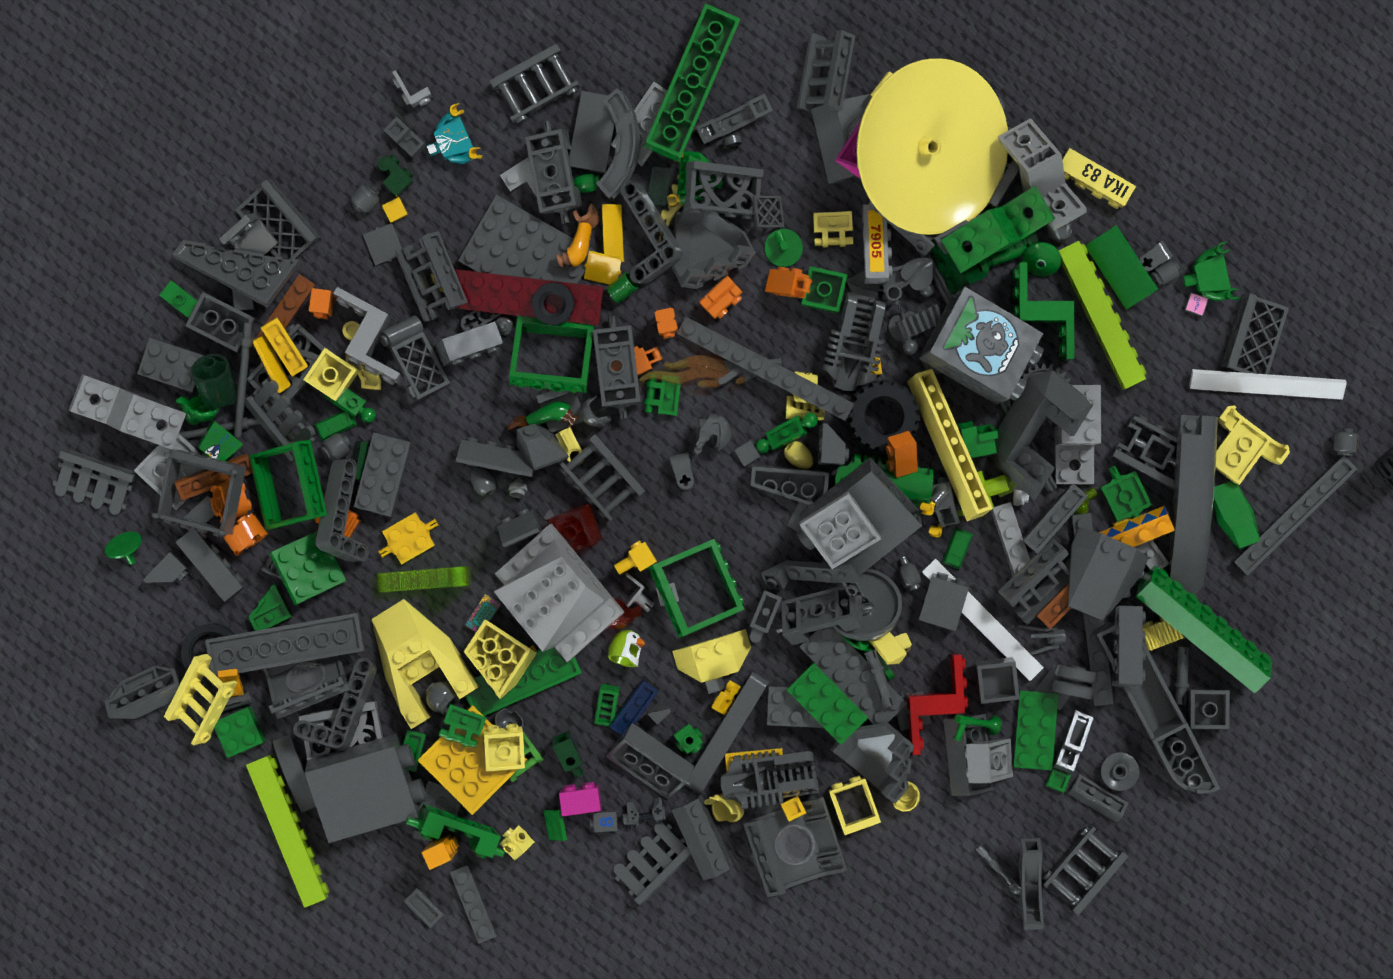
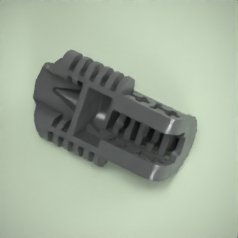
(856, 342)
(769, 778)

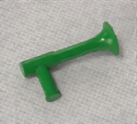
(993, 725)

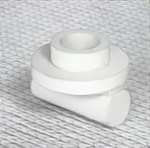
(1019, 496)

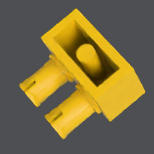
(639, 556)

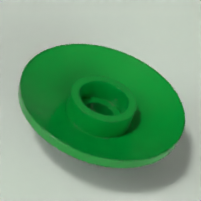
(1045, 253)

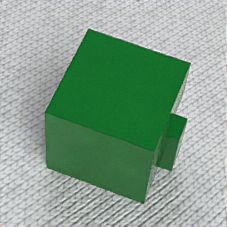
(978, 439)

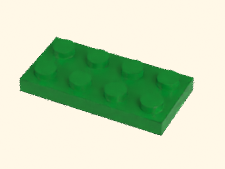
(827, 703)
(1035, 730)

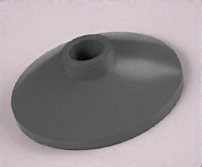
(1129, 773)

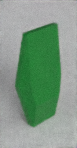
(1235, 515)

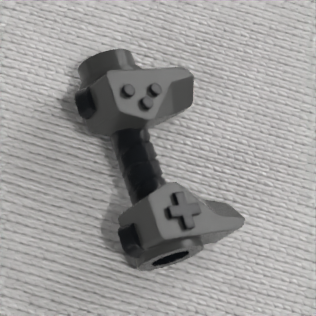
(632, 816)

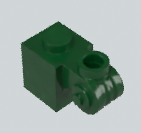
(399, 179)

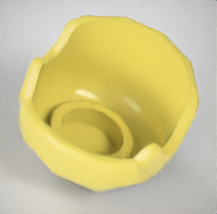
(909, 799)

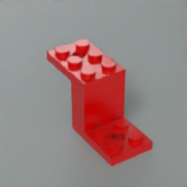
(937, 703)

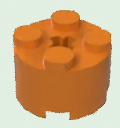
(219, 499)
(245, 534)

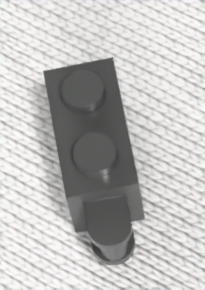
(764, 615)

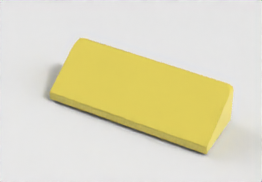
(889, 649)

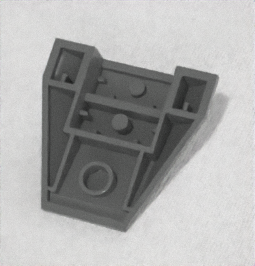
(1101, 572)

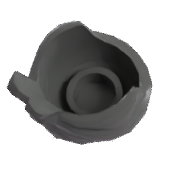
(594, 414)

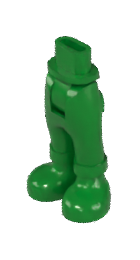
(1007, 255)

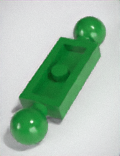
(352, 405)
(786, 433)

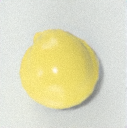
(725, 809)

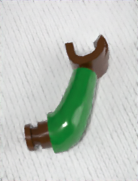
(551, 412)

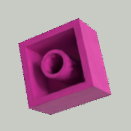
(580, 799)

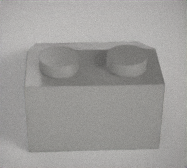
(989, 761)

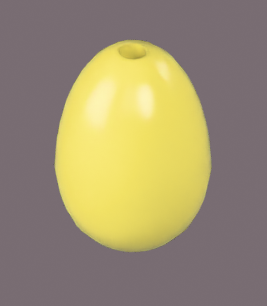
(798, 455)

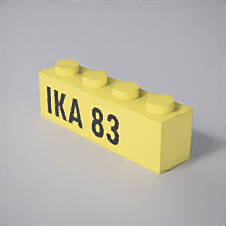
(1096, 179)

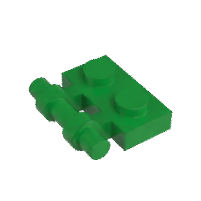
(668, 397)
(464, 720)

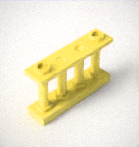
(184, 696)

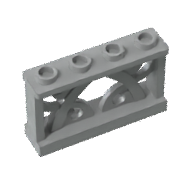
(330, 715)

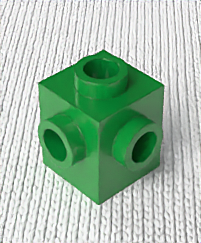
(689, 731)

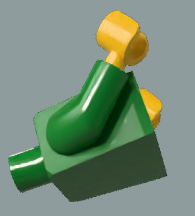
(689, 156)

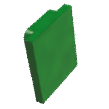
(555, 824)

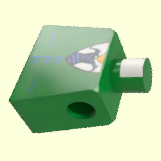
(218, 442)

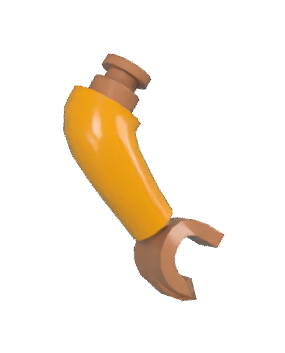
(579, 248)

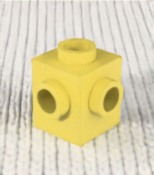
(516, 842)

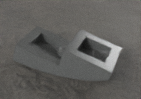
(405, 137)

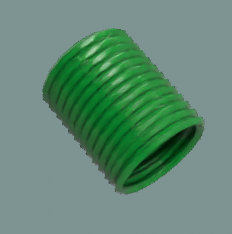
(622, 288)

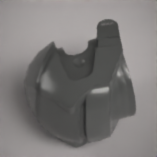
(712, 427)

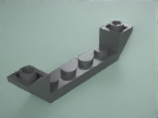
(779, 575)

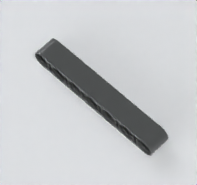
(726, 732)

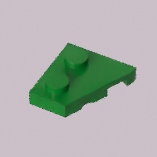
(270, 610)

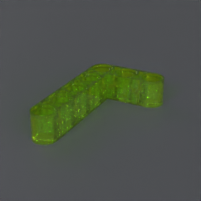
(424, 579)

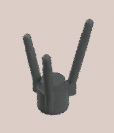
(1054, 636)

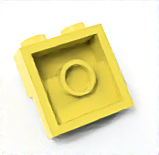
(503, 747)

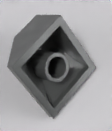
(539, 446)

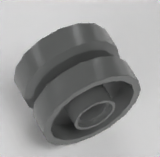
(1073, 681)

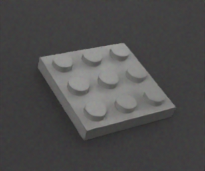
(153, 467)
(840, 530)

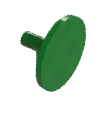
(783, 247)
(123, 546)

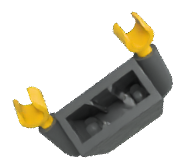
(944, 504)

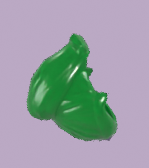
(195, 410)

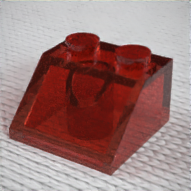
(577, 527)

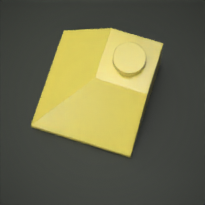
(331, 374)

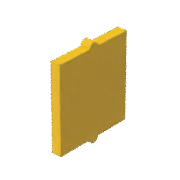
(602, 267)

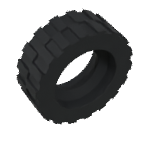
(538, 303)

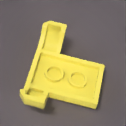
(1244, 447)

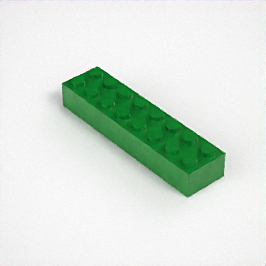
(692, 82)
(1204, 628)

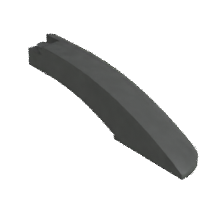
(1192, 500)
(1165, 723)

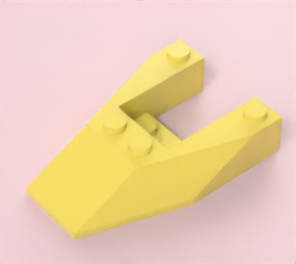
(412, 649)

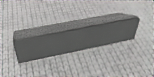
(1098, 798)

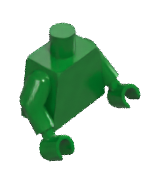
(1211, 275)

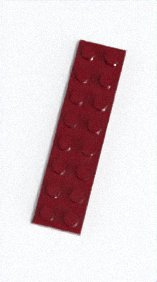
(514, 296)

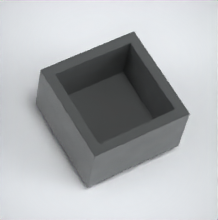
(997, 680)

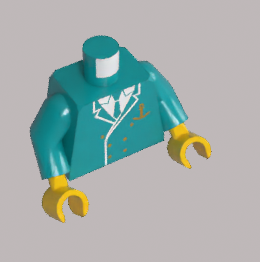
(453, 139)

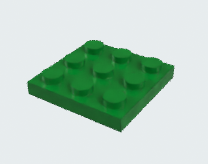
(306, 568)

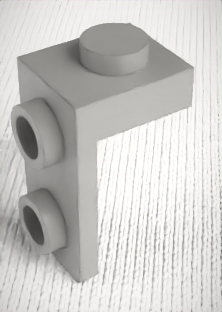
(421, 97)

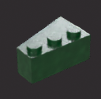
(953, 277)

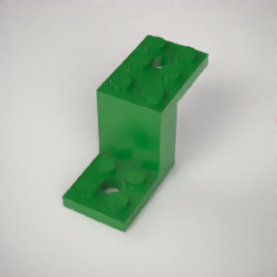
(998, 229)
(1044, 312)

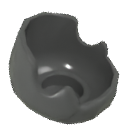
(507, 717)

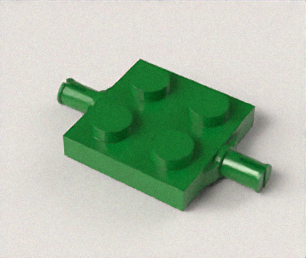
(1125, 495)

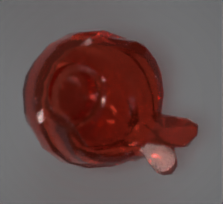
(627, 617)

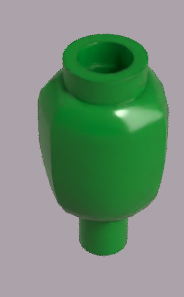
(586, 182)

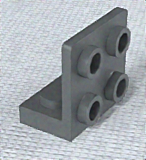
(250, 235)

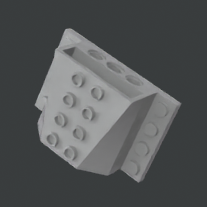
(556, 595)

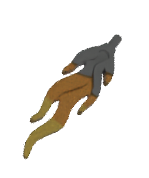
(704, 367)

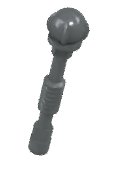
(1013, 884)

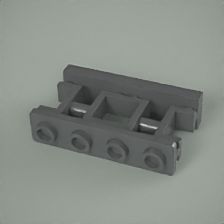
(443, 273)
(1149, 465)
(1022, 585)

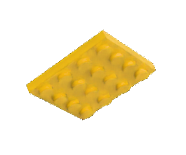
(464, 769)

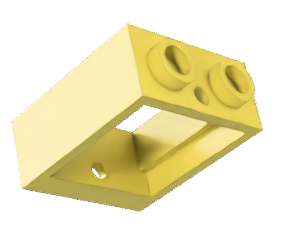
(861, 823)

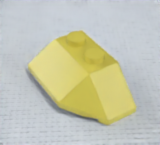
(713, 657)

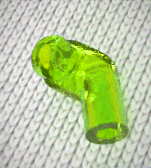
(1083, 508)

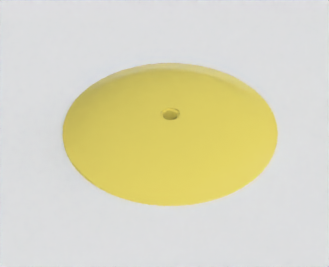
(960, 119)

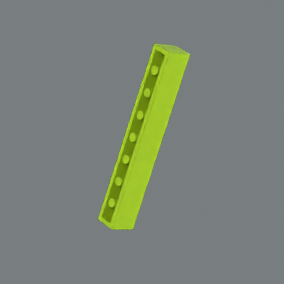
(1101, 315)
(287, 830)

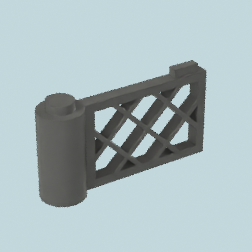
(398, 337)

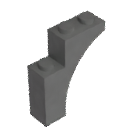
(1030, 879)

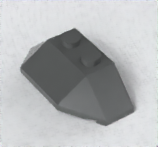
(142, 693)

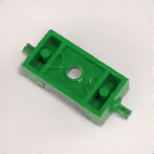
(482, 837)

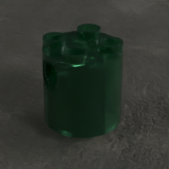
(214, 381)

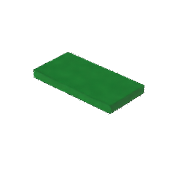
(1121, 267)

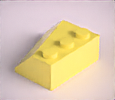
(499, 657)

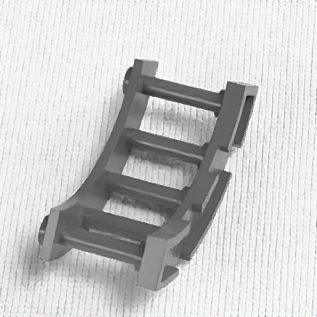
(627, 144)

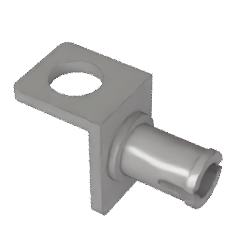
(637, 596)

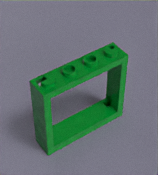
(542, 381)
(308, 479)
(670, 601)

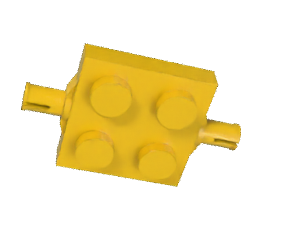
(408, 538)

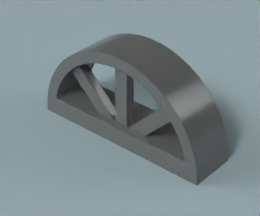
(1054, 518)

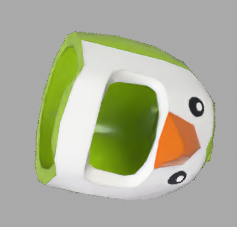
(625, 648)

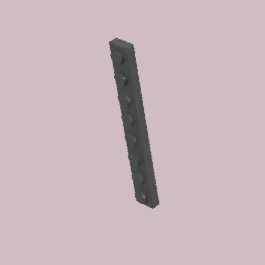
(1295, 515)

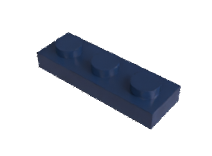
(633, 707)

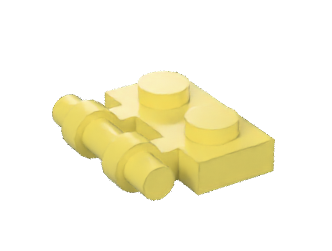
(833, 222)

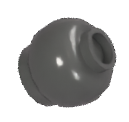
(440, 697)

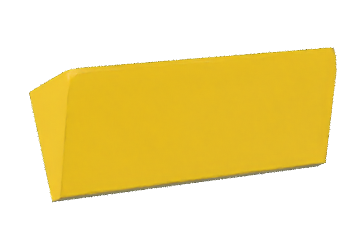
(612, 230)
(271, 362)

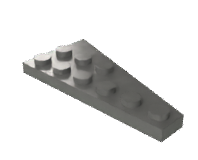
(241, 270)

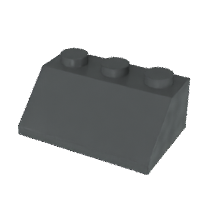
(219, 322)

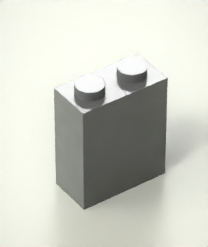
(944, 601)

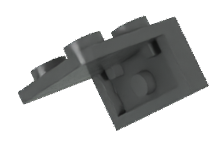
(547, 396)

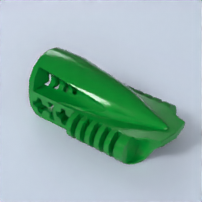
(915, 486)

